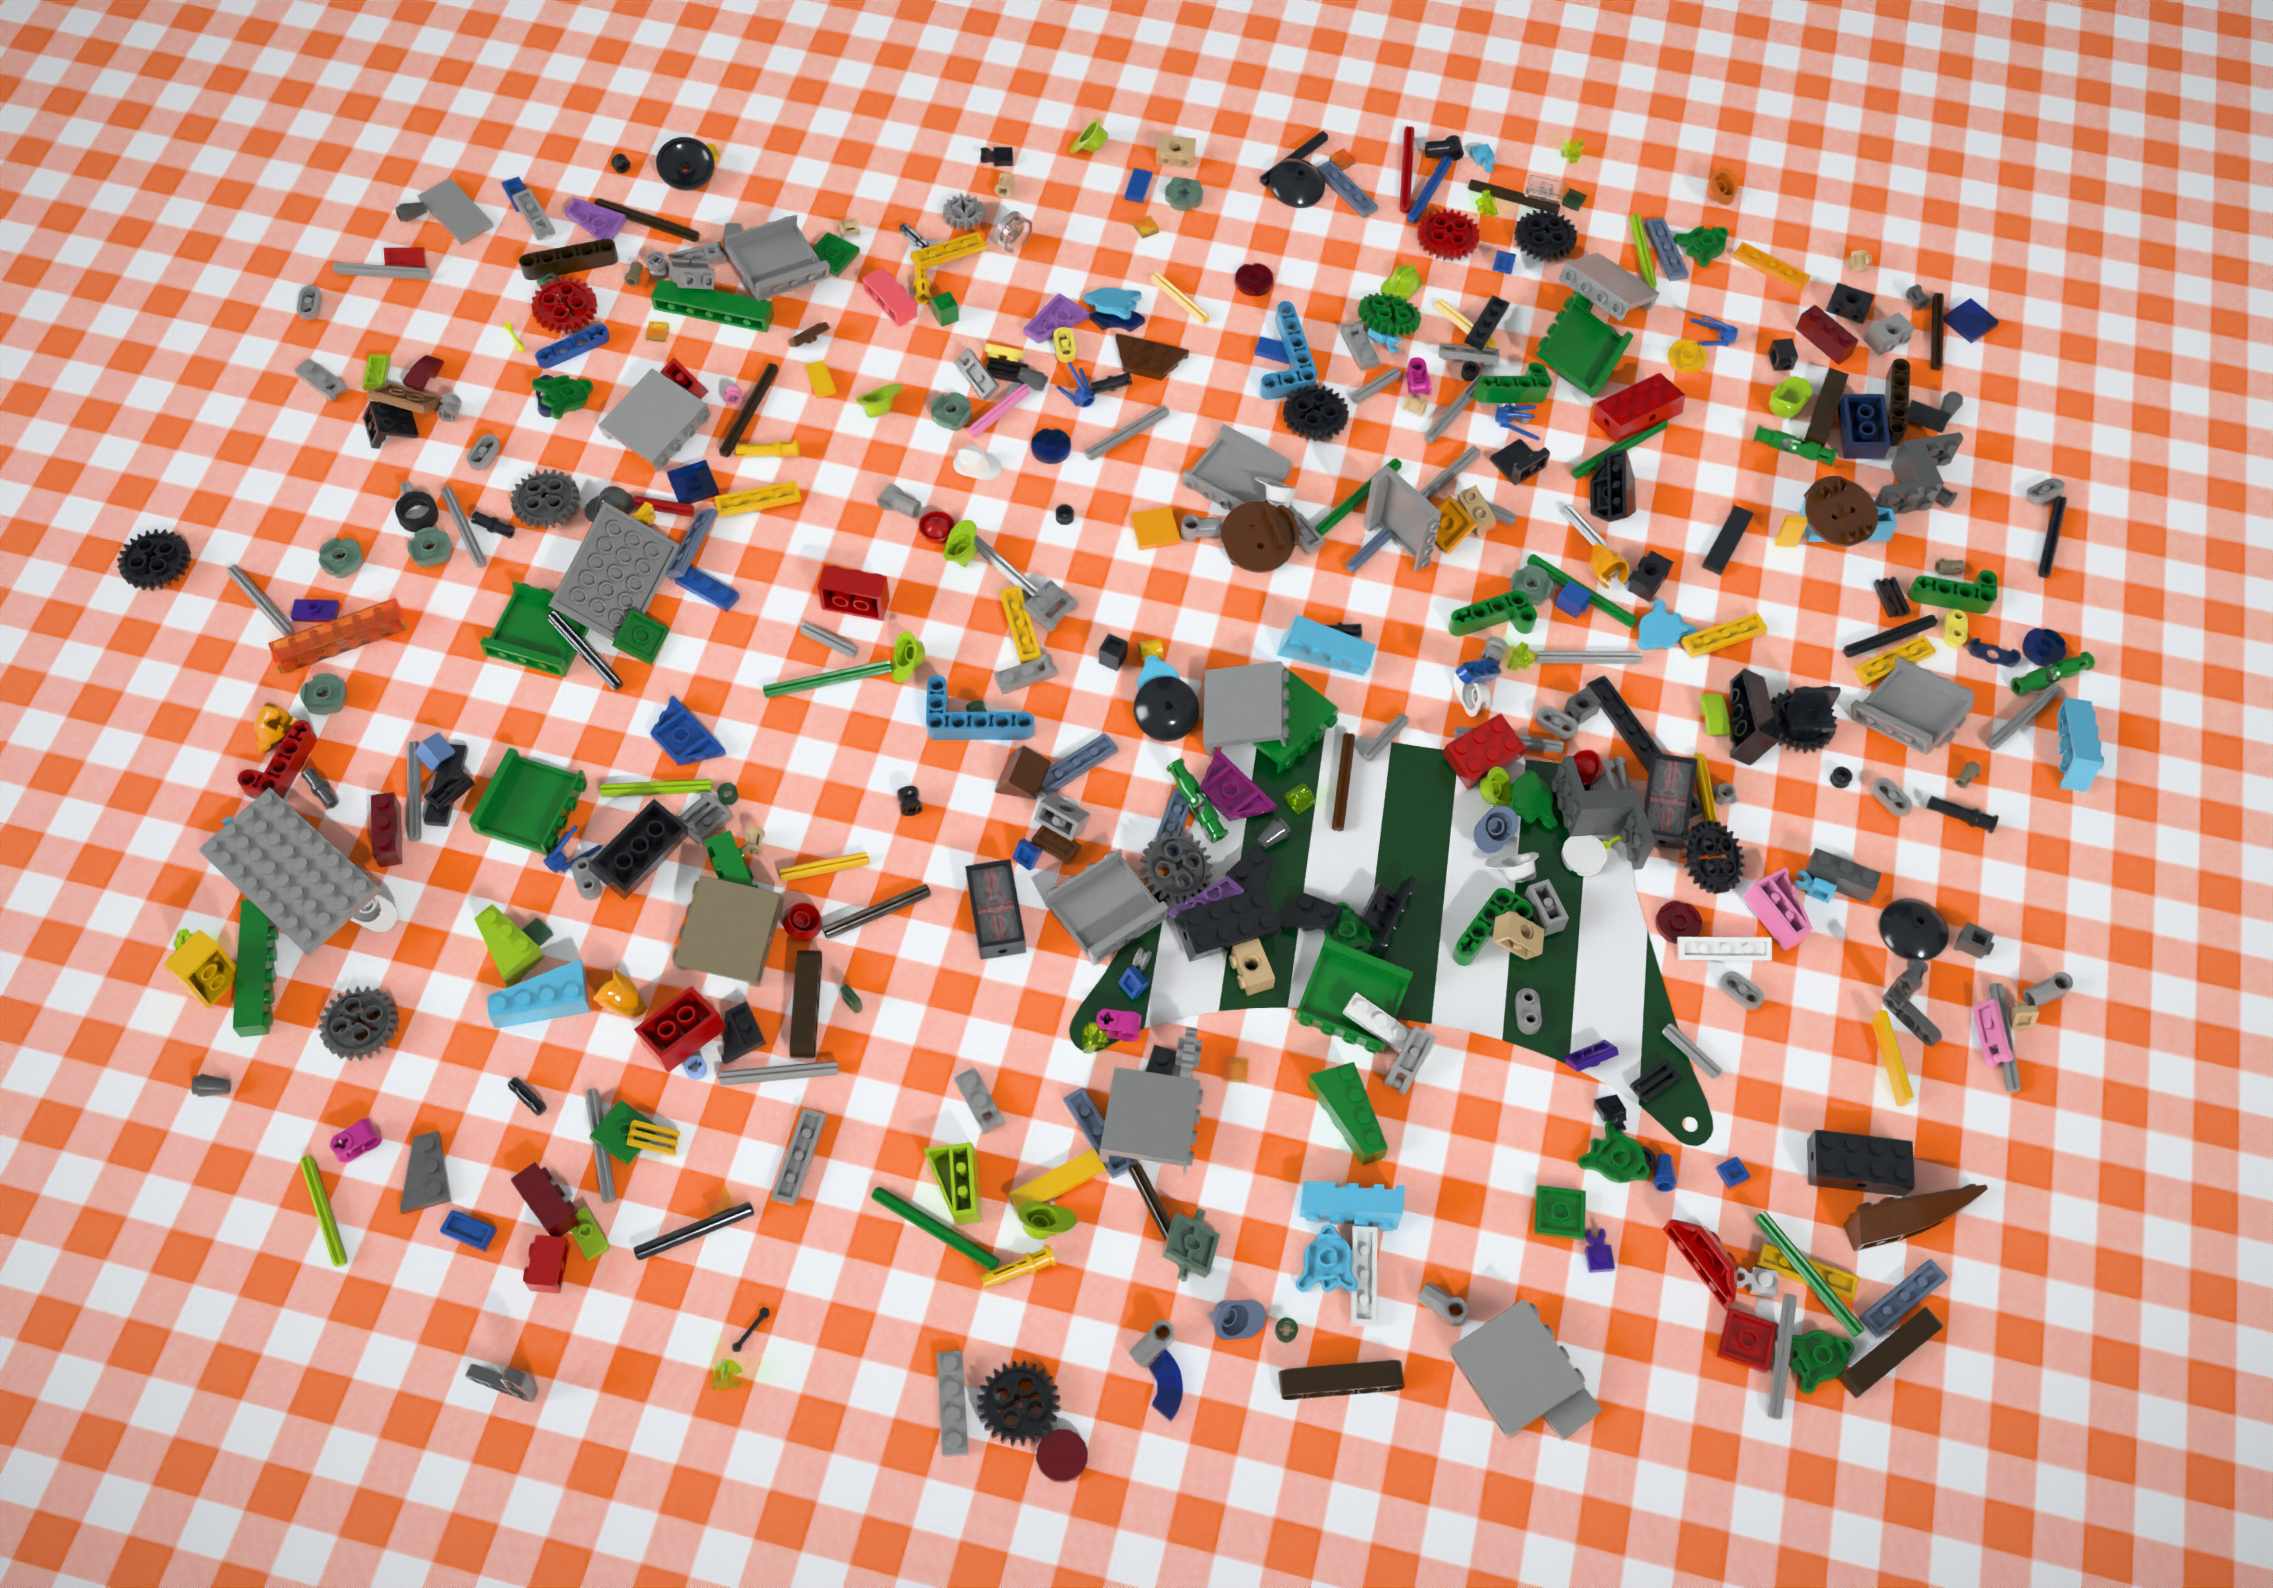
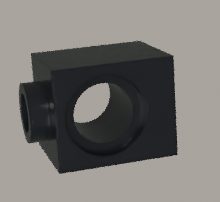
(1783, 354)
(1113, 652)

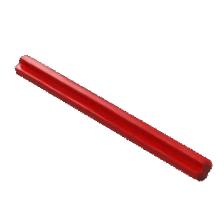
(1406, 175)

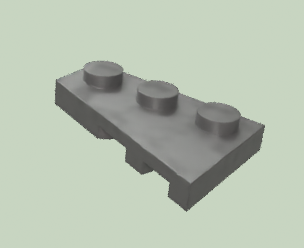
(426, 1175)

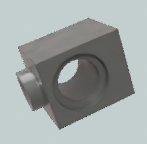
(1585, 699)

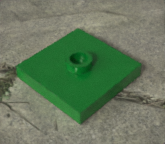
(836, 252)
(640, 637)
(614, 1132)
(1559, 1212)

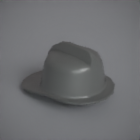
(612, 495)

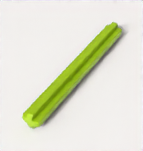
(1643, 250)
(656, 787)
(323, 1211)

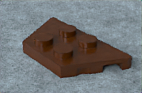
(1148, 357)

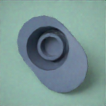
(1495, 829)
(1237, 1318)

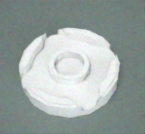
(1584, 855)

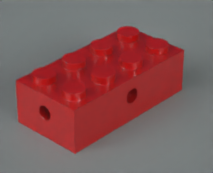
(1639, 407)

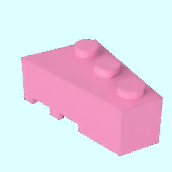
(1778, 908)

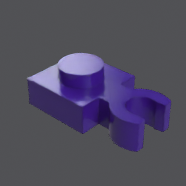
(1598, 1256)

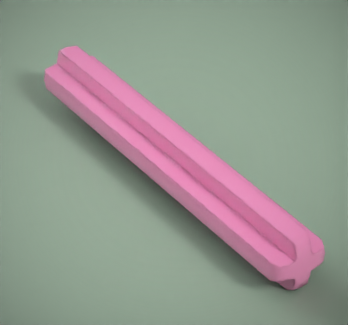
(998, 410)

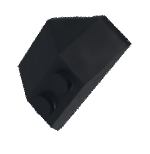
(1613, 488)

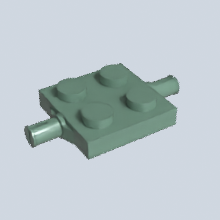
(1191, 1245)

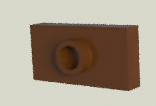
(809, 334)
(1056, 844)

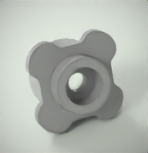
(1727, 789)

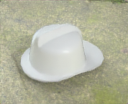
(976, 463)
(1277, 492)
(1472, 696)
(1515, 867)
(377, 915)

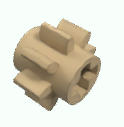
(1859, 260)

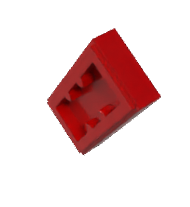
(405, 256)

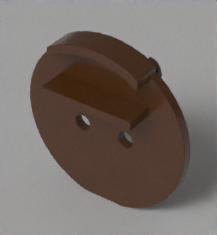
(1837, 497)
(1274, 530)

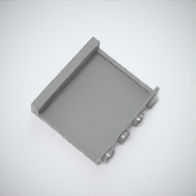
(775, 258)
(1607, 285)
(655, 419)
(1230, 467)
(1405, 513)
(1245, 705)
(1914, 706)
(1105, 907)
(1151, 1117)
(1516, 1367)

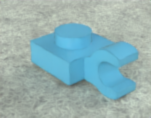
(1483, 155)
(1382, 338)
(1817, 888)

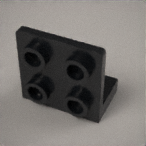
(389, 420)
(1520, 461)
(1811, 709)

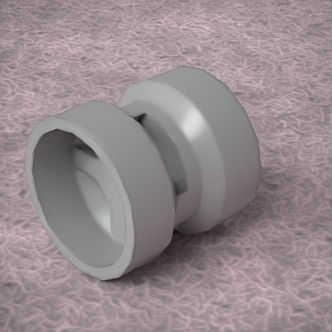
(657, 265)
(449, 407)
(1494, 649)

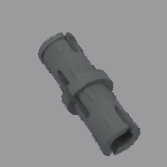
(320, 788)

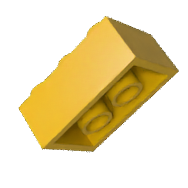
(202, 969)

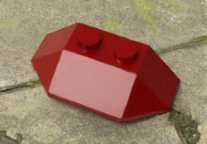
(1707, 1258)

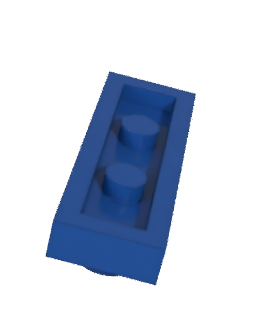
(708, 589)

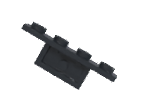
(1383, 911)

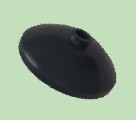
(685, 154)
(1297, 183)
(1162, 723)
(1906, 936)

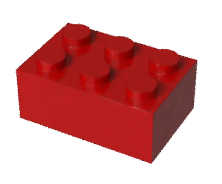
(853, 592)
(1482, 748)
(679, 1029)

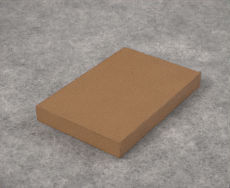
(405, 398)

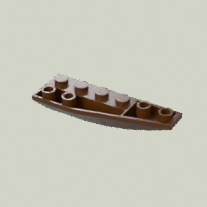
(1906, 1216)

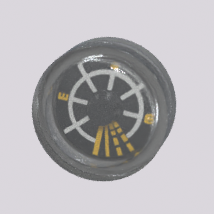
(1013, 231)

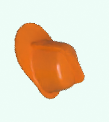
(1723, 186)

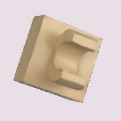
(2023, 1016)

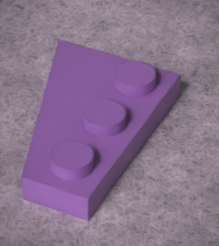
(595, 219)
(1056, 314)
(1222, 889)

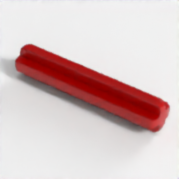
(665, 506)

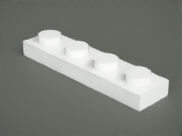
(1725, 948)
(1377, 1022)
(1365, 1272)

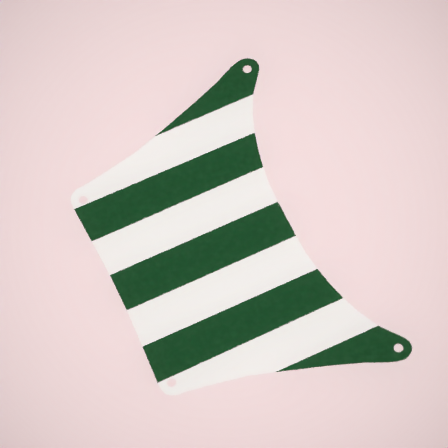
(1419, 821)

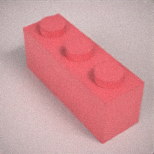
(890, 297)

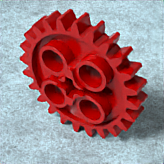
(1448, 234)
(554, 314)

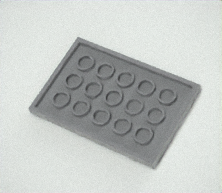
(613, 572)

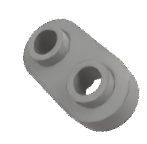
(309, 302)
(480, 454)
(2045, 491)
(1557, 722)
(1892, 797)
(584, 877)
(1742, 989)
(1528, 1009)

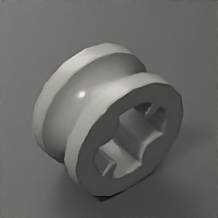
(406, 487)
(1141, 958)

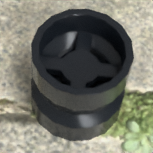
(909, 800)

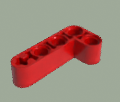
(299, 740)

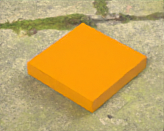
(1454, 524)
(1155, 528)

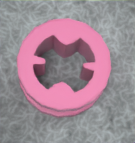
(732, 395)

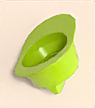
(1092, 138)
(1402, 282)
(880, 400)
(961, 543)
(907, 656)
(1496, 787)
(1045, 1220)

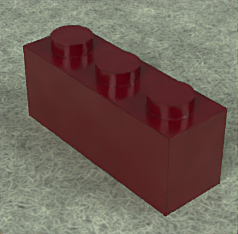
(1826, 334)
(386, 829)
(545, 1200)

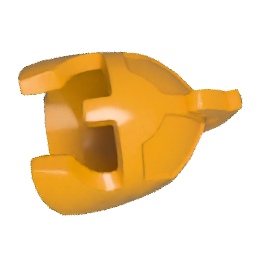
(1606, 563)
(271, 725)
(620, 996)

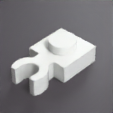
(1760, 1281)

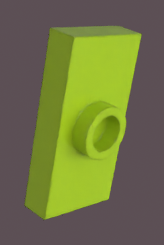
(376, 371)
(589, 1235)

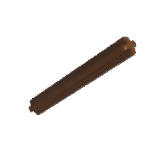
(1343, 782)

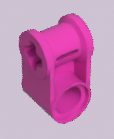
(1418, 377)
(1121, 1024)
(356, 1139)

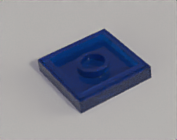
(1971, 320)
(693, 483)

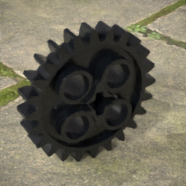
(1545, 235)
(1315, 412)
(154, 559)
(1797, 740)
(1712, 841)
(1009, 1382)

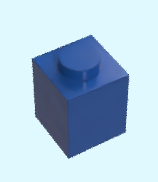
(1573, 600)

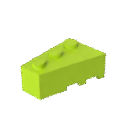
(509, 946)
(958, 1179)

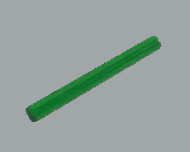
(1595, 461)
(1350, 503)
(1596, 599)
(827, 678)
(935, 1228)
(1809, 1274)

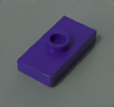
(315, 610)
(1591, 1055)

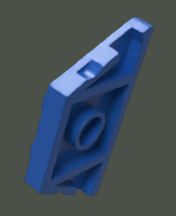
(683, 736)

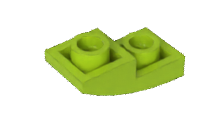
(1715, 714)

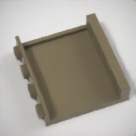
(728, 930)

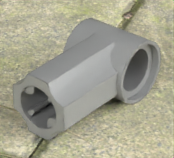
(894, 498)
(1195, 527)
(2048, 990)
(1441, 1302)
(1150, 1345)

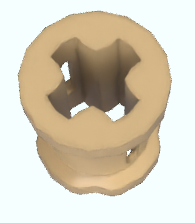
(1006, 181)
(849, 227)
(1415, 405)
(753, 841)

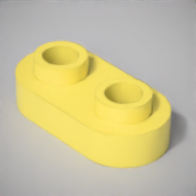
(1064, 344)
(995, 351)
(1955, 623)

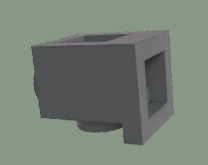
(1974, 941)

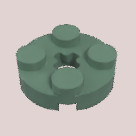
(1179, 185)
(954, 420)
(438, 554)
(340, 567)
(1541, 581)
(324, 705)

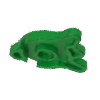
(1703, 243)
(563, 394)
(1532, 799)
(1351, 931)
(1616, 1157)
(1819, 1358)

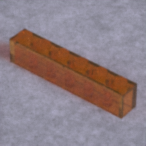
(338, 636)

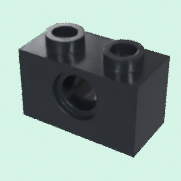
(1850, 303)
(1649, 576)

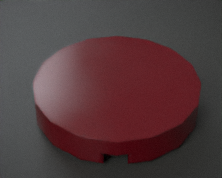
(1254, 279)
(1678, 920)
(1062, 1455)

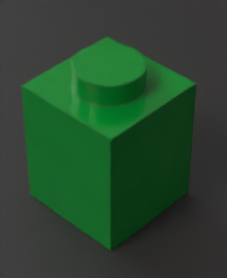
(945, 309)

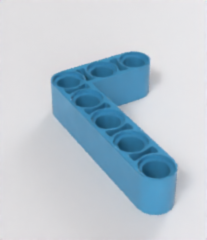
(1291, 335)
(970, 720)

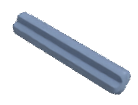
(1368, 550)

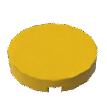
(1687, 356)

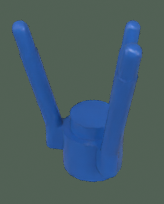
(1727, 332)
(1083, 395)
(1506, 414)
(556, 859)

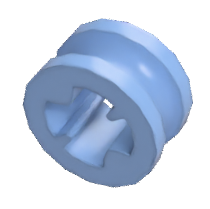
(701, 1069)

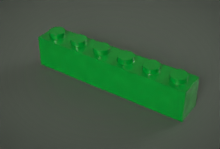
(713, 306)
(254, 972)

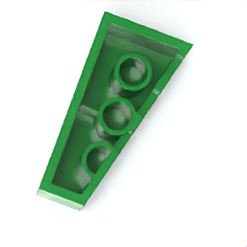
(728, 859)
(1348, 1105)

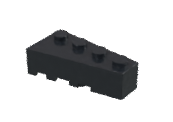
(1751, 718)

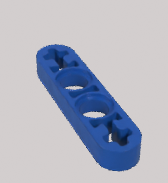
(571, 343)
(1478, 671)

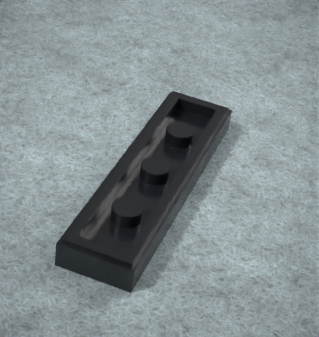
(1487, 322)
(1727, 540)
(445, 768)

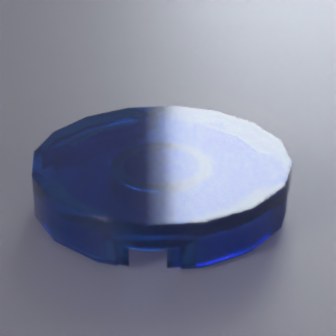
(1051, 446)
(2044, 646)

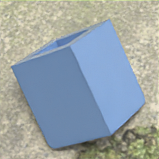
(434, 751)

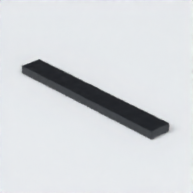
(1629, 726)

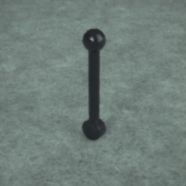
(764, 1313)

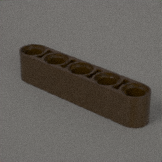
(569, 259)
(1897, 399)
(1826, 406)
(805, 1004)
(1890, 1352)
(1341, 1380)

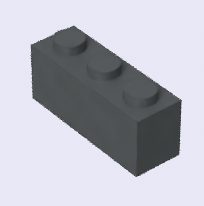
(1848, 876)

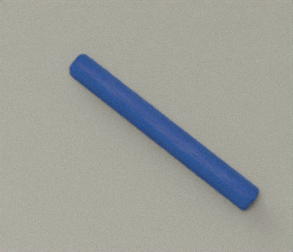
(1429, 189)

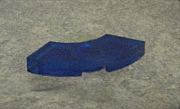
(1107, 321)
(1169, 1385)

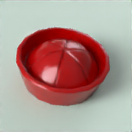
(936, 526)
(1588, 766)
(802, 921)

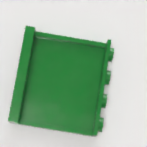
(1582, 347)
(528, 637)
(1308, 719)
(527, 803)
(1335, 979)

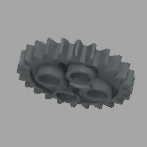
(545, 499)
(1183, 850)
(348, 1041)

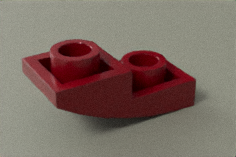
(422, 371)

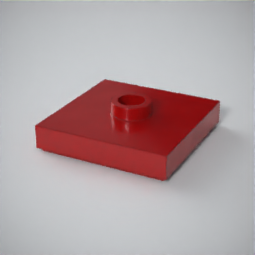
(1747, 1340)

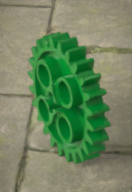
(1389, 314)

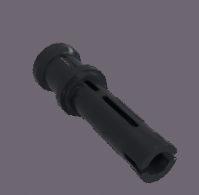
(1972, 817)

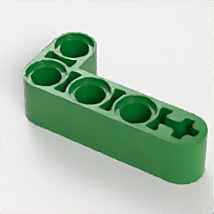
(1515, 389)
(1956, 595)
(1511, 606)
(1486, 927)

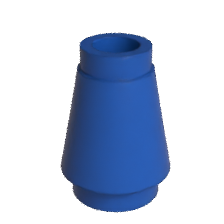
(1664, 1174)

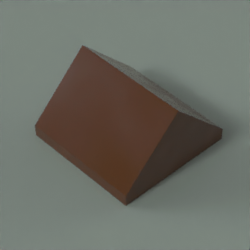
(1023, 774)

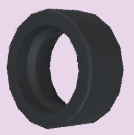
(414, 499)

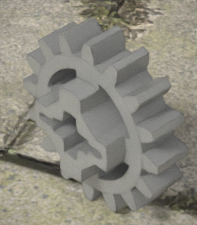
(963, 212)
(1188, 1052)

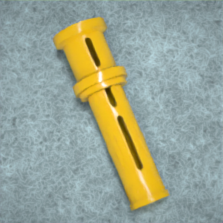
(921, 286)
(777, 449)
(1030, 1263)

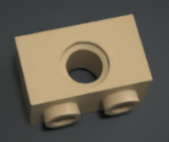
(1175, 151)
(1478, 509)
(1518, 935)
(1252, 954)

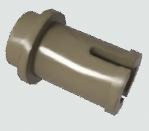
(632, 278)
(1948, 566)
(1970, 771)

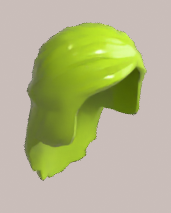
(1790, 397)

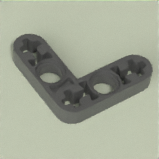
(1898, 1003)
(510, 1382)

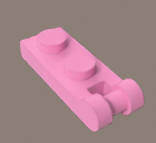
(1992, 1033)

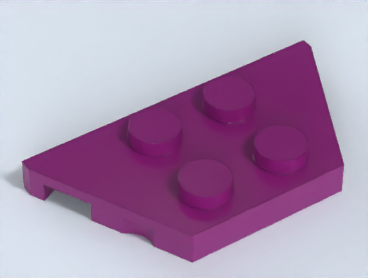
(1233, 791)

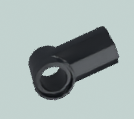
(1450, 146)

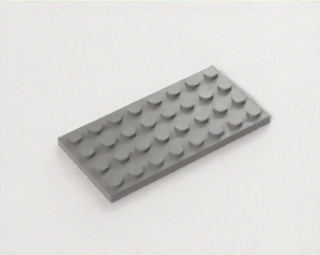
(289, 871)

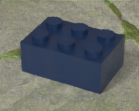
(1863, 426)

